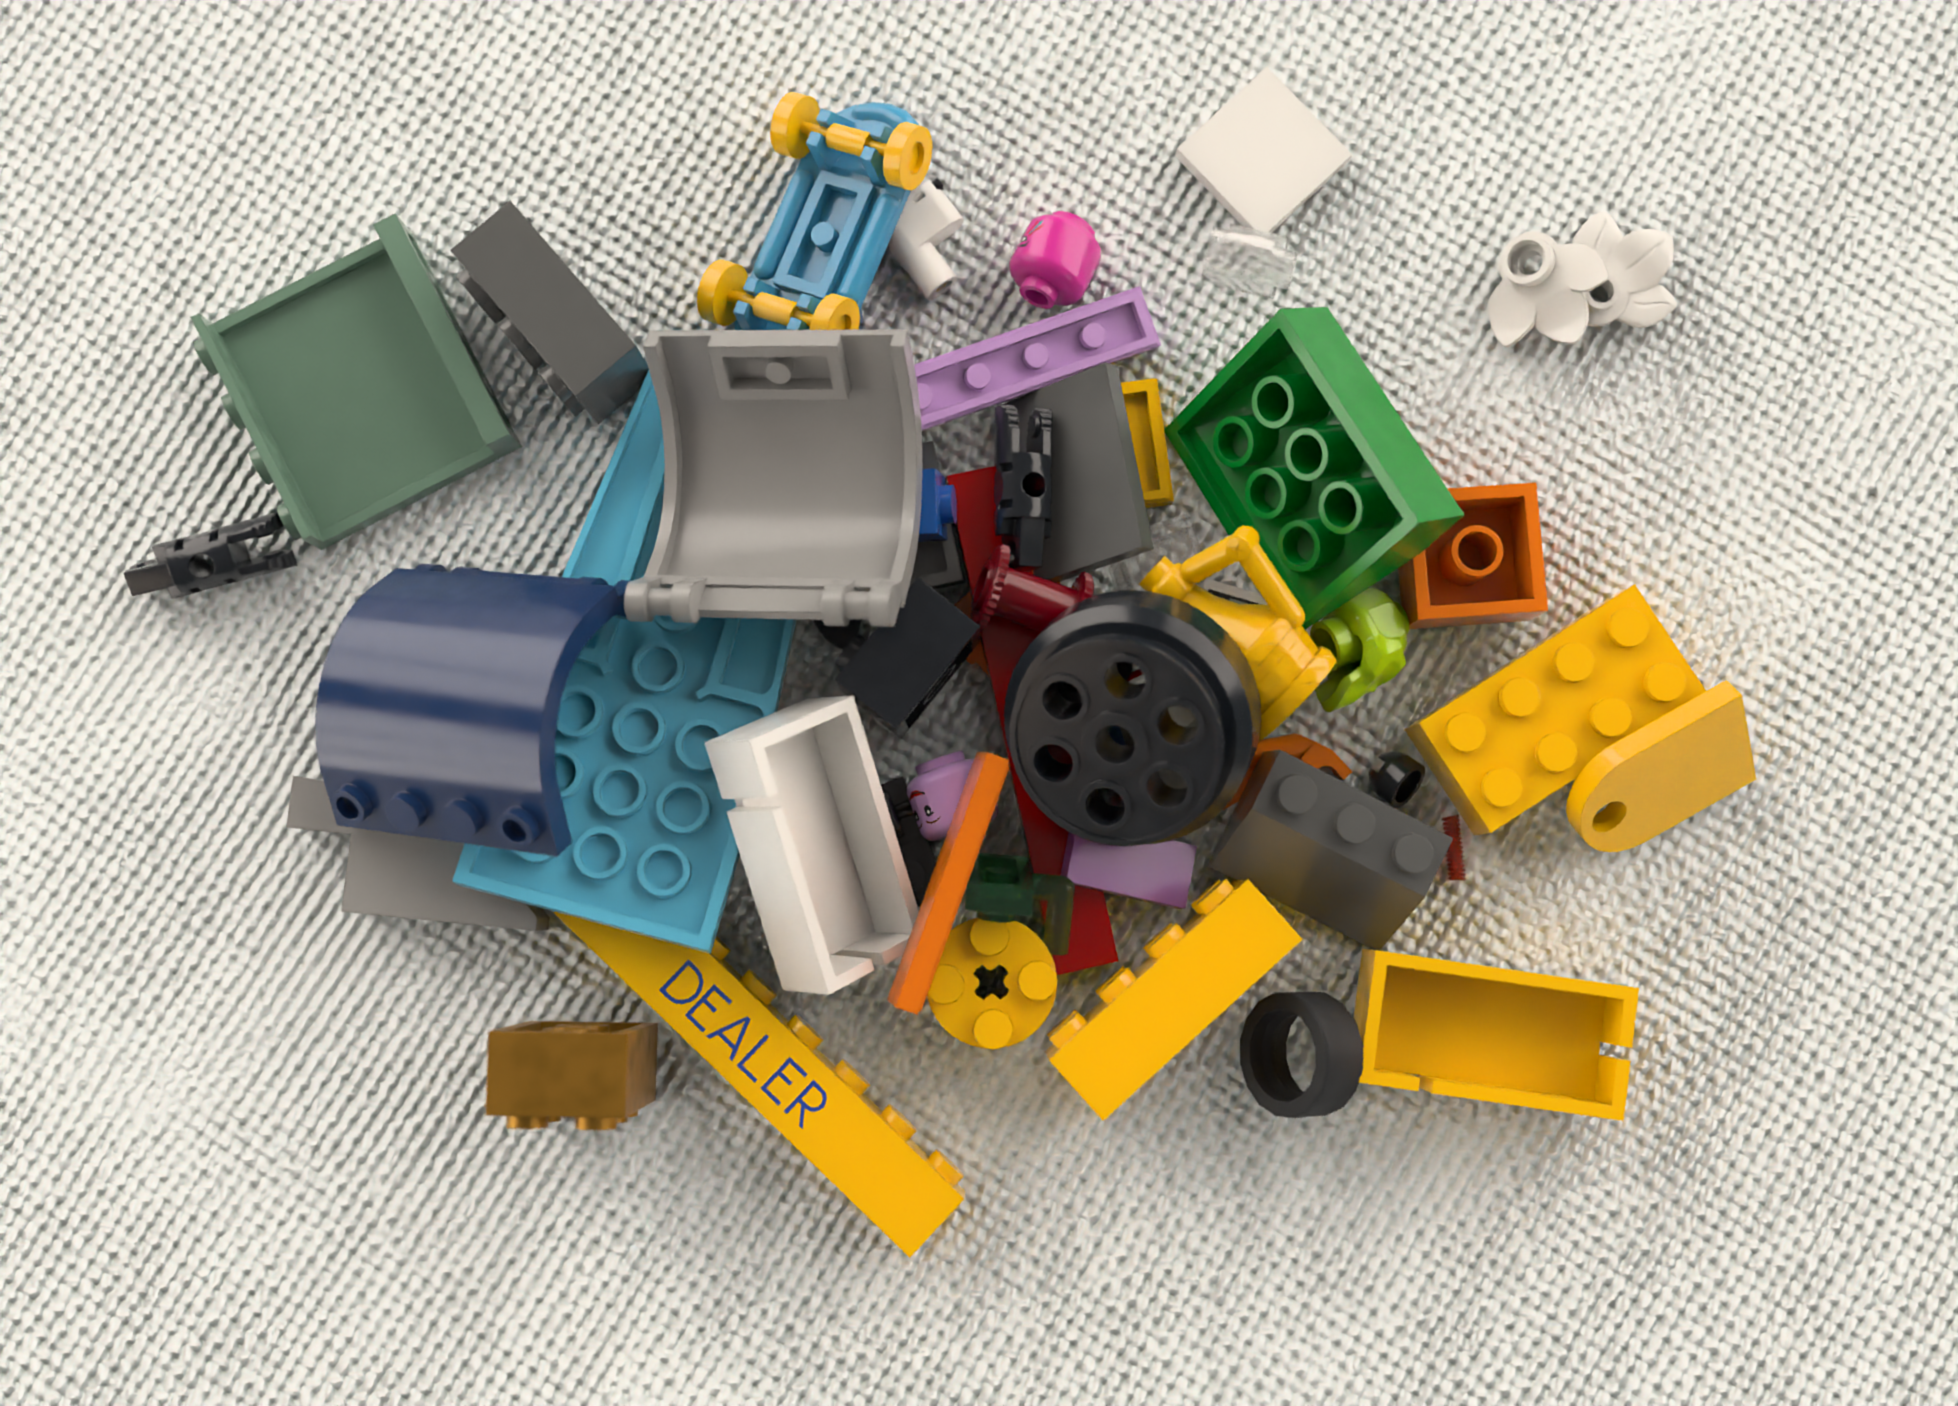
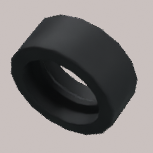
(1336, 1054)

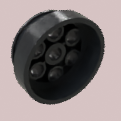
(1184, 664)

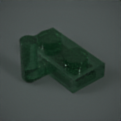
(1006, 888)

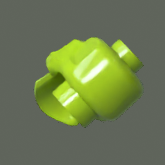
(1368, 643)

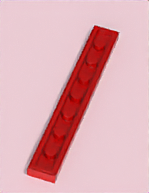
(1003, 645)

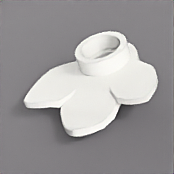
(1634, 271)
(1550, 297)

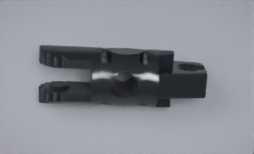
(1023, 485)
(185, 571)

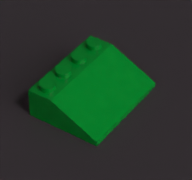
(1312, 461)

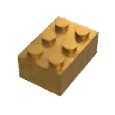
(571, 1070)

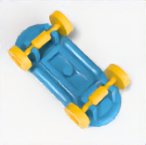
(830, 221)

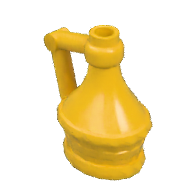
(1270, 635)

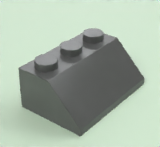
(1329, 850)

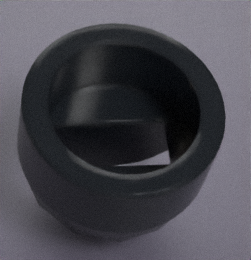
(1397, 778)

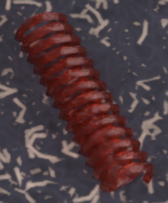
(1454, 853)

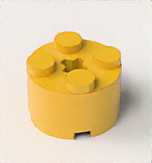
(992, 1019)

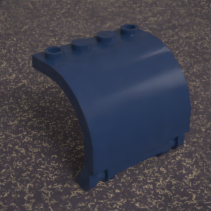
(450, 703)

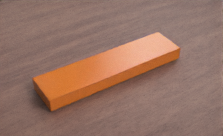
(948, 882)

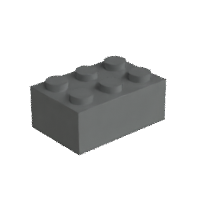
(549, 315)

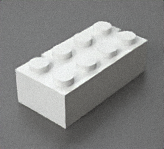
(816, 842)

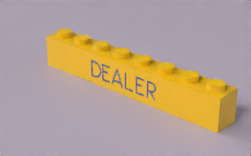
(788, 1079)

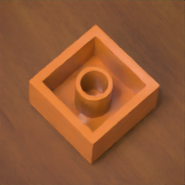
(1483, 565)

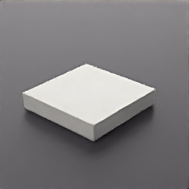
(1263, 154)

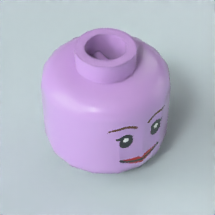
(937, 793)

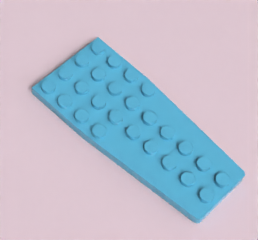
(632, 731)

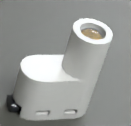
(923, 225)

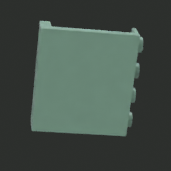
(356, 389)

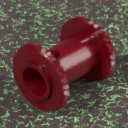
(1022, 596)

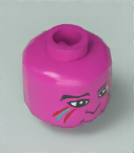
(1055, 259)

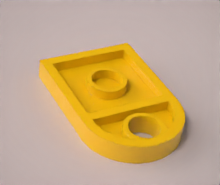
(1663, 772)

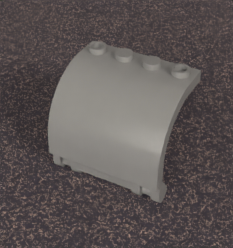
(784, 476)

